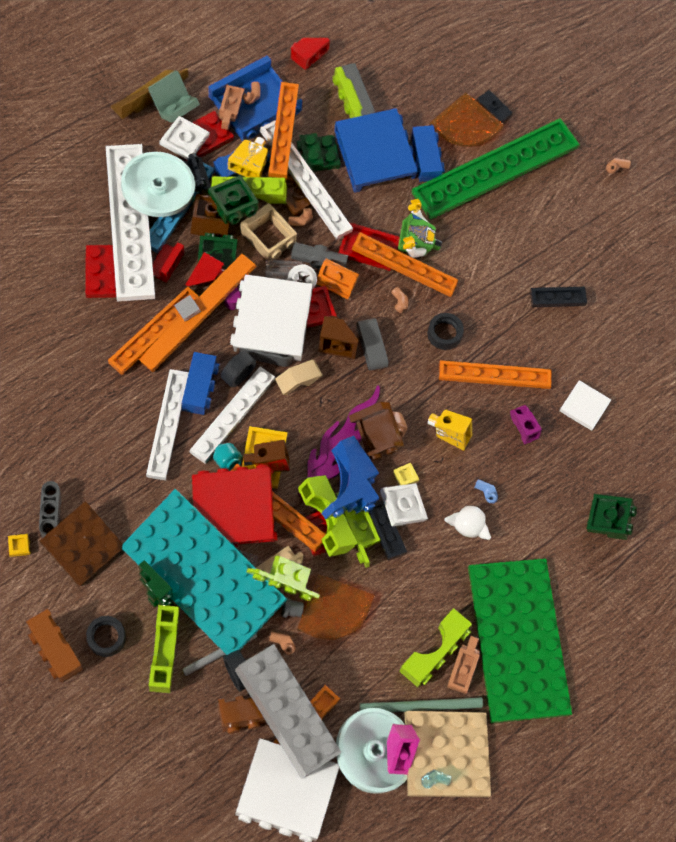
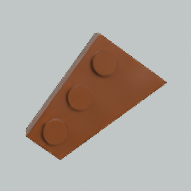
(53, 646)
(239, 714)

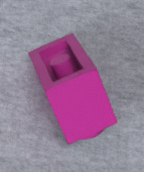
(401, 748)

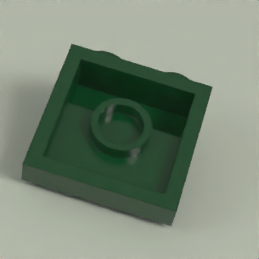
(319, 152)
(234, 200)
(220, 248)
(611, 516)
(157, 588)

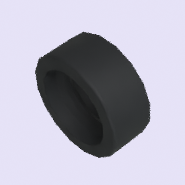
(442, 343)
(238, 369)
(94, 625)
(231, 662)

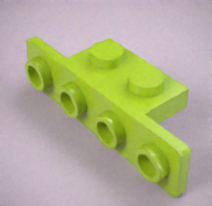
(364, 533)
(288, 575)

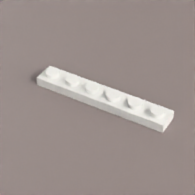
(232, 414)
(167, 425)

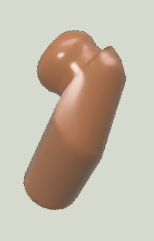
(616, 164)
(305, 218)
(402, 300)

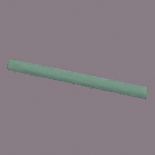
(426, 705)

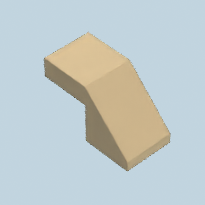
(298, 375)

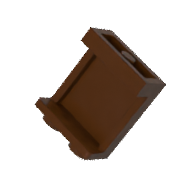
(378, 430)

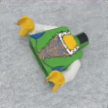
(417, 233)

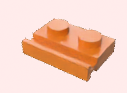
(337, 278)

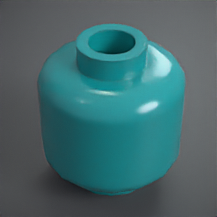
(227, 456)

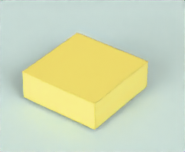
(406, 475)

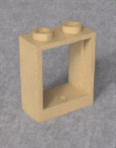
(263, 215)

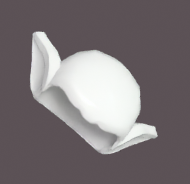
(470, 522)

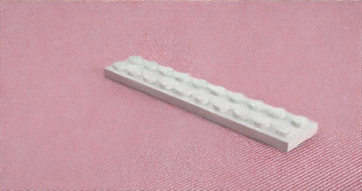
(129, 232)

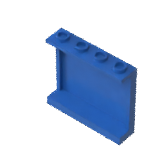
(261, 112)
(375, 148)

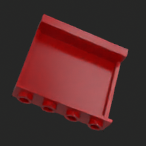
(237, 503)

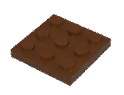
(81, 543)

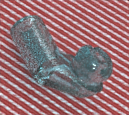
(434, 777)

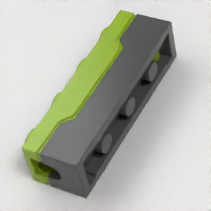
(352, 91)

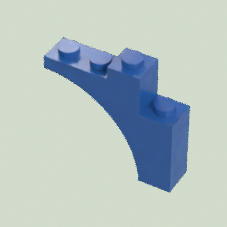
(356, 478)

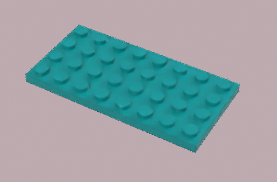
(204, 573)

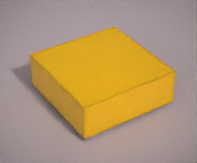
(19, 545)

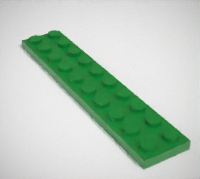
(495, 168)

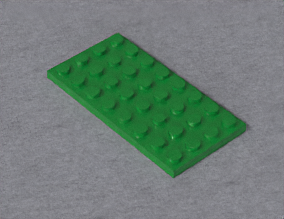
(519, 641)

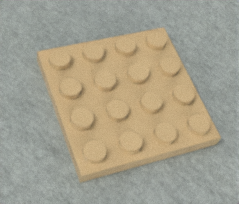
(453, 745)

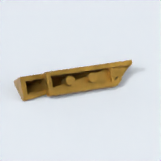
(141, 97)

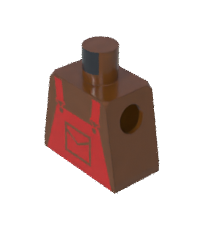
(272, 454)

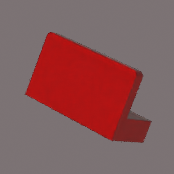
(167, 261)

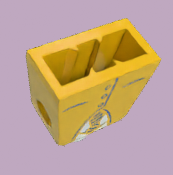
(249, 158)
(452, 428)

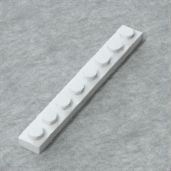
(312, 188)

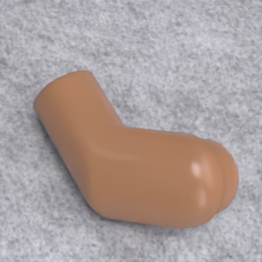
(252, 96)
(285, 642)

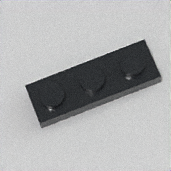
(558, 296)
(389, 535)

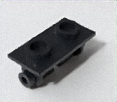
(200, 176)

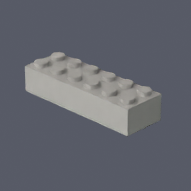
(287, 711)

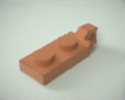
(230, 105)
(464, 666)

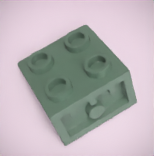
(172, 97)

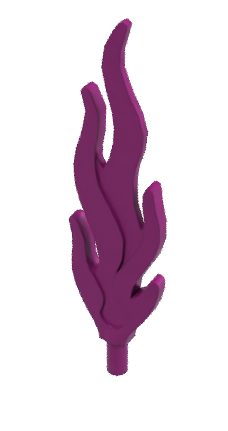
(323, 465)

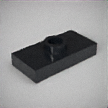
(494, 106)

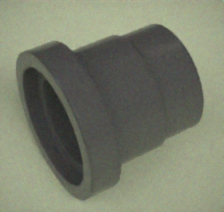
(292, 608)

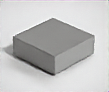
(187, 308)

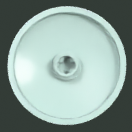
(157, 184)
(365, 750)

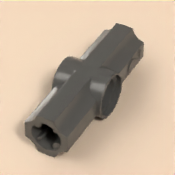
(317, 255)

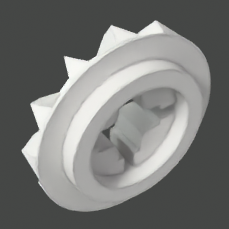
(304, 270)

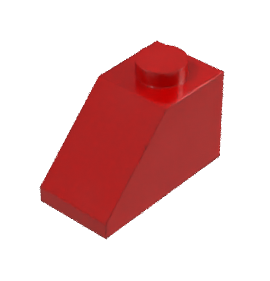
(309, 50)
(206, 271)

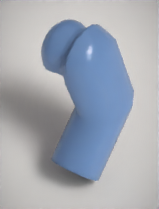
(488, 490)

